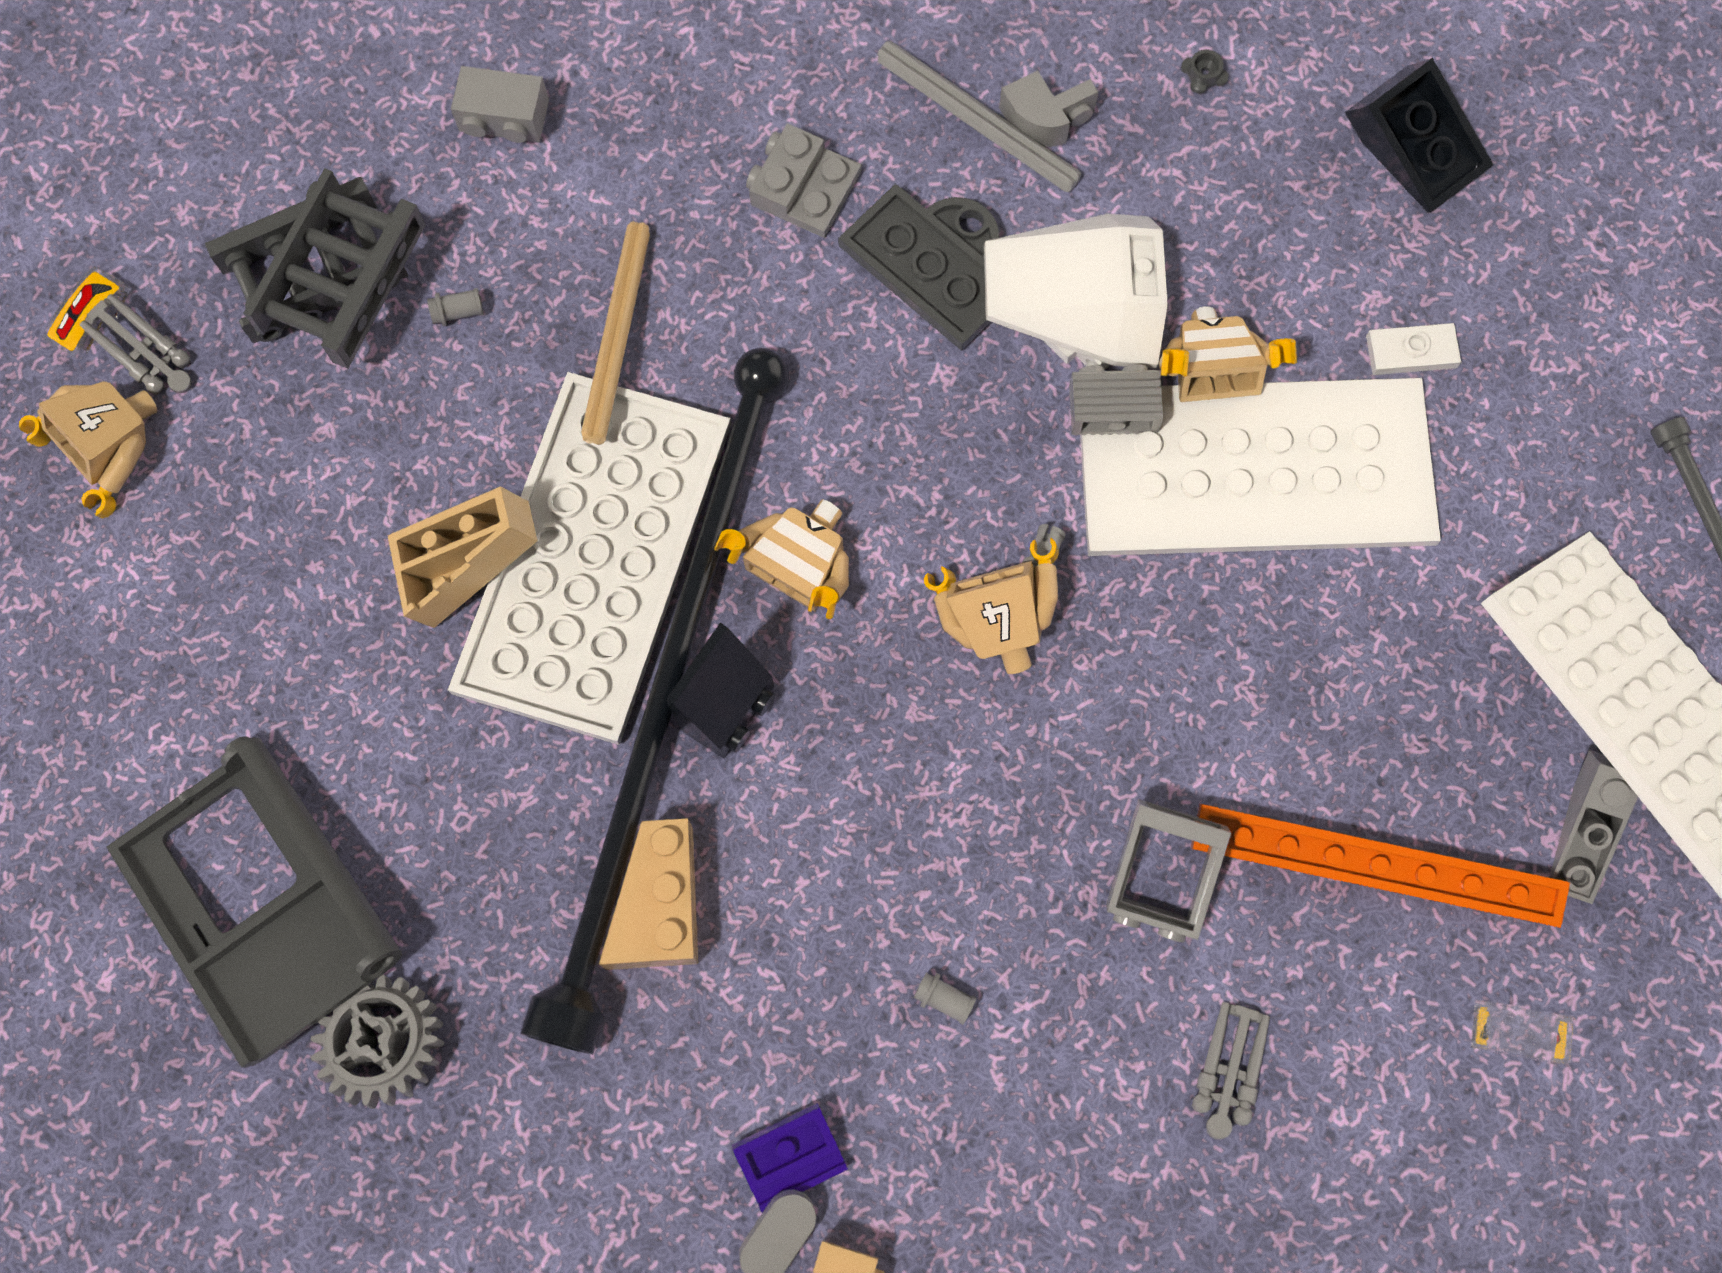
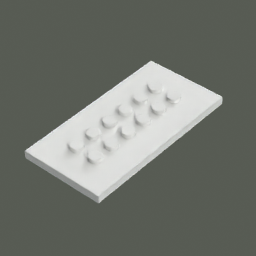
(1267, 473)

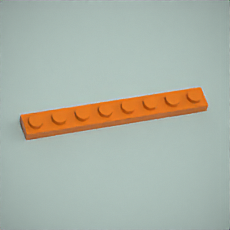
(1390, 867)

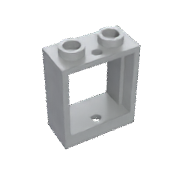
(1170, 924)

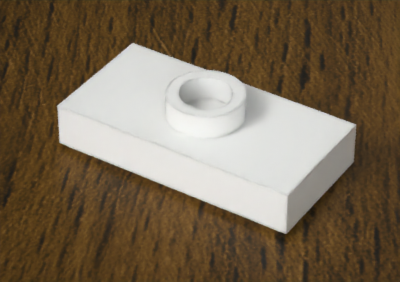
(1413, 349)

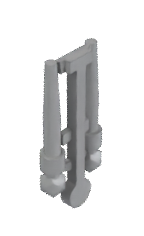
(177, 380)
(1219, 1125)

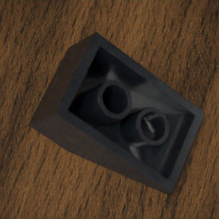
(1420, 134)
(721, 693)

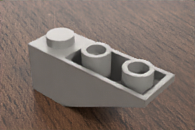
(1592, 826)

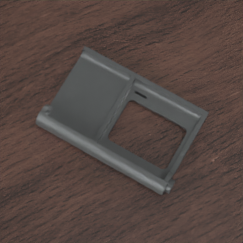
(289, 957)

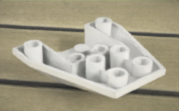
(1083, 287)

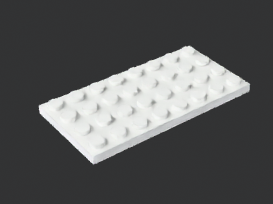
(582, 608)
(1626, 687)

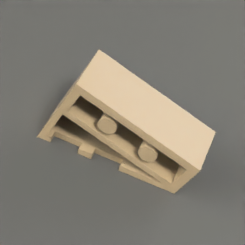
(458, 552)
(657, 901)

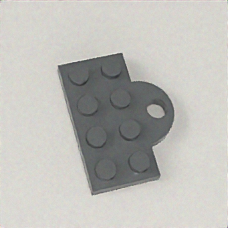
(927, 258)

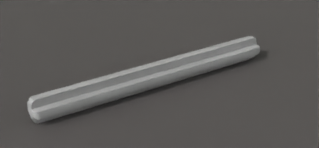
(979, 116)

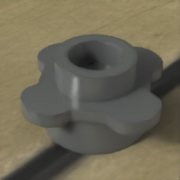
(1205, 60)

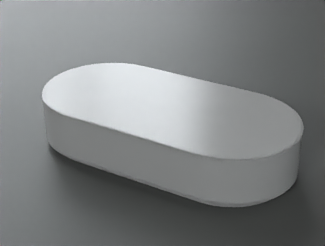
(778, 1233)

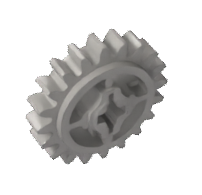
(397, 1069)

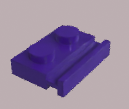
(789, 1155)

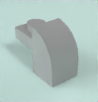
(1041, 115)

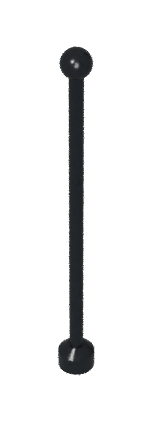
(566, 1011)

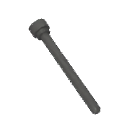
(1675, 440)

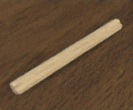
(615, 334)

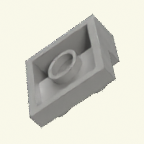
(802, 180)

